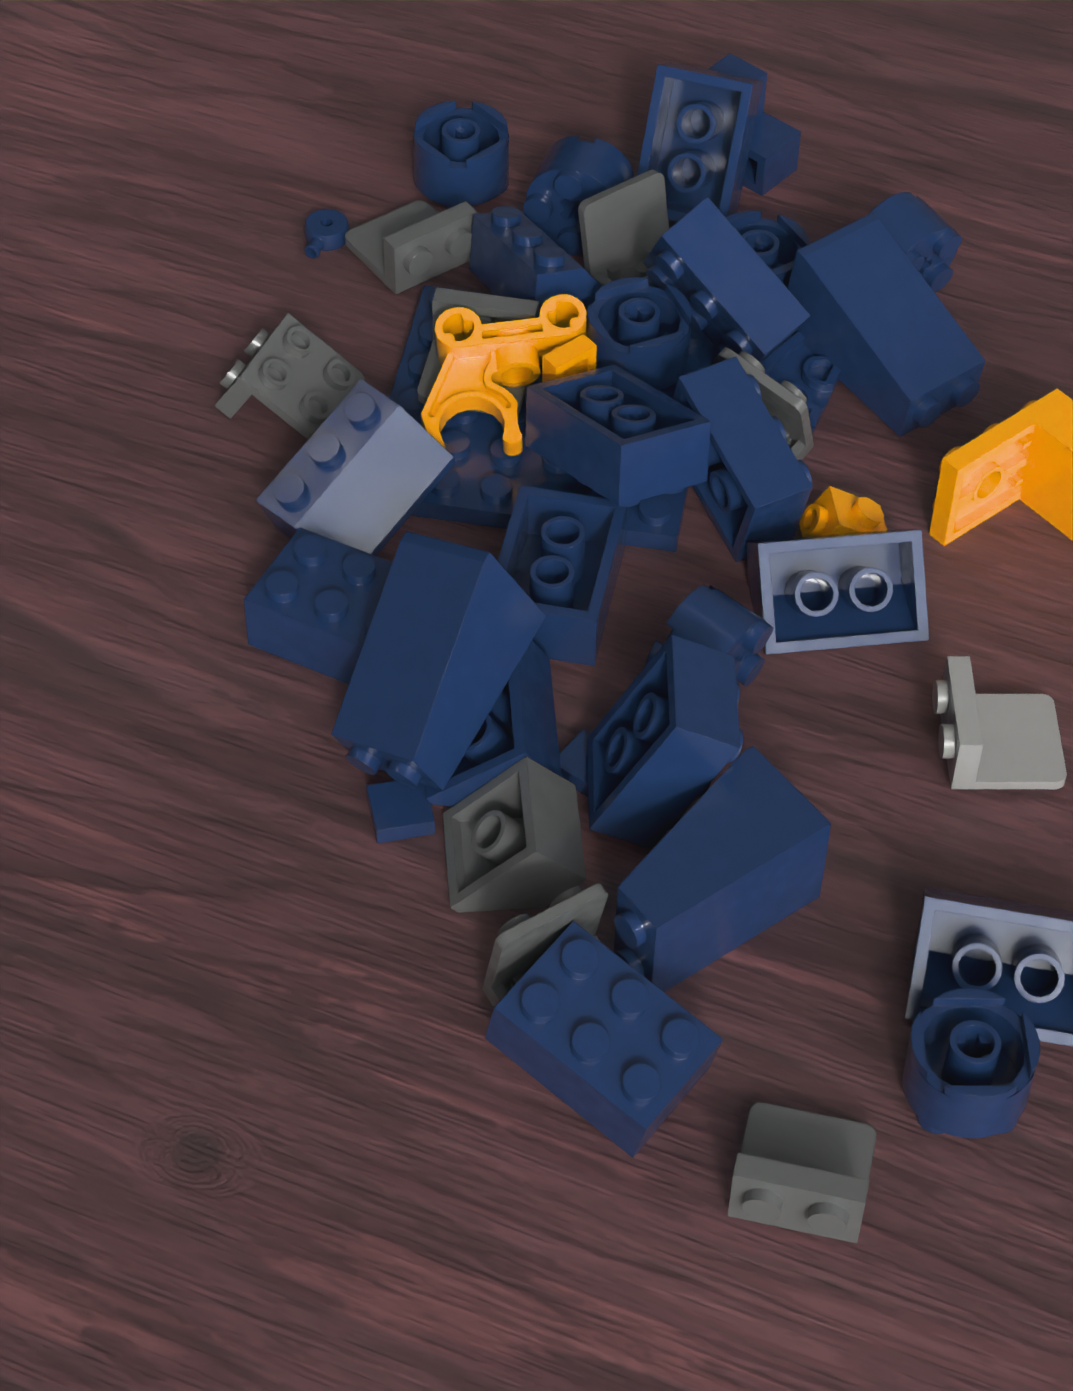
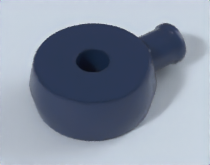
(325, 231)

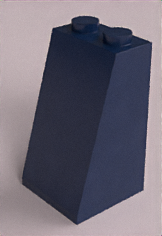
(883, 326)
(433, 660)
(722, 873)

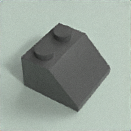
(514, 841)

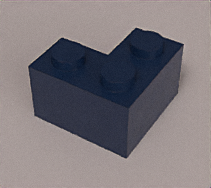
(773, 143)

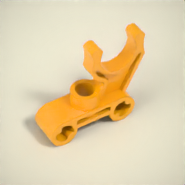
(503, 353)

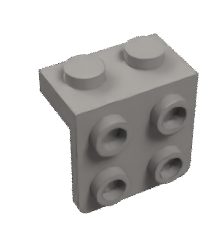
(996, 737)

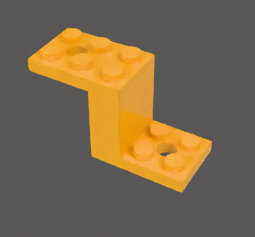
(1010, 461)

